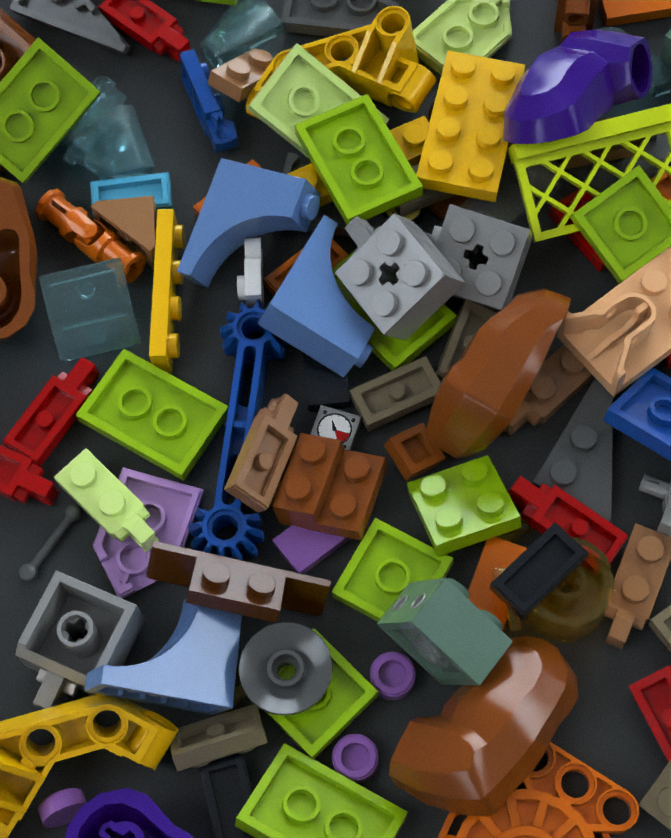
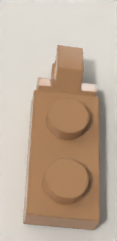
(552, 388)
(264, 454)
(637, 582)

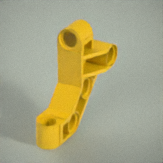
(379, 64)
(25, 765)

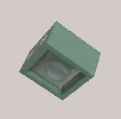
(446, 631)

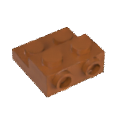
(328, 487)

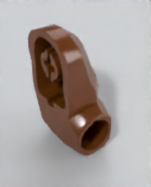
(17, 261)
(495, 373)
(488, 732)

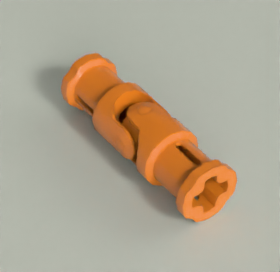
(87, 234)

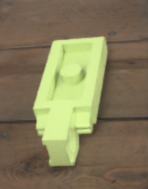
(106, 499)

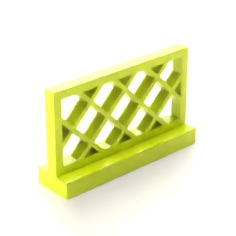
(599, 136)

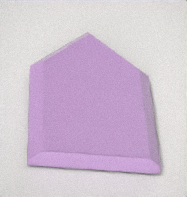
(171, 512)

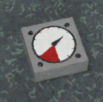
(337, 425)

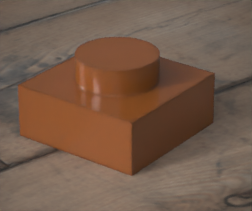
(414, 452)

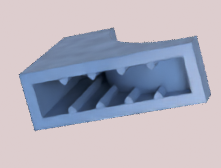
(243, 205)
(314, 313)
(190, 671)

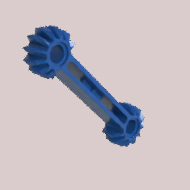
(237, 427)

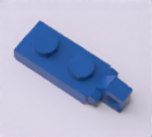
(206, 104)

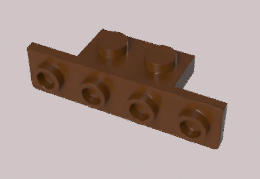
(237, 584)

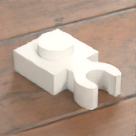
(251, 284)

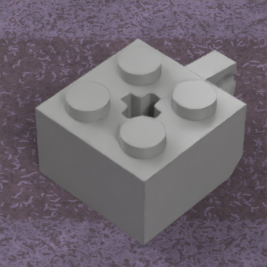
(502, 244)
(397, 275)
(62, 613)

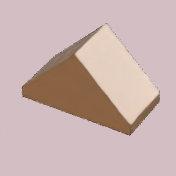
(132, 220)

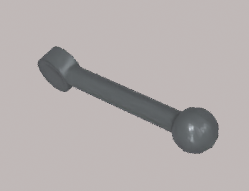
(29, 571)

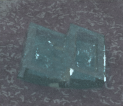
(90, 309)

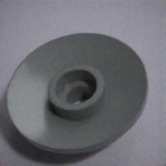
(281, 646)

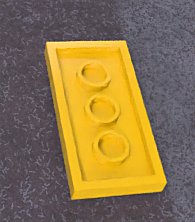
(465, 131)

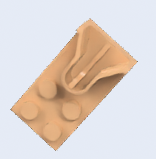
(625, 328)

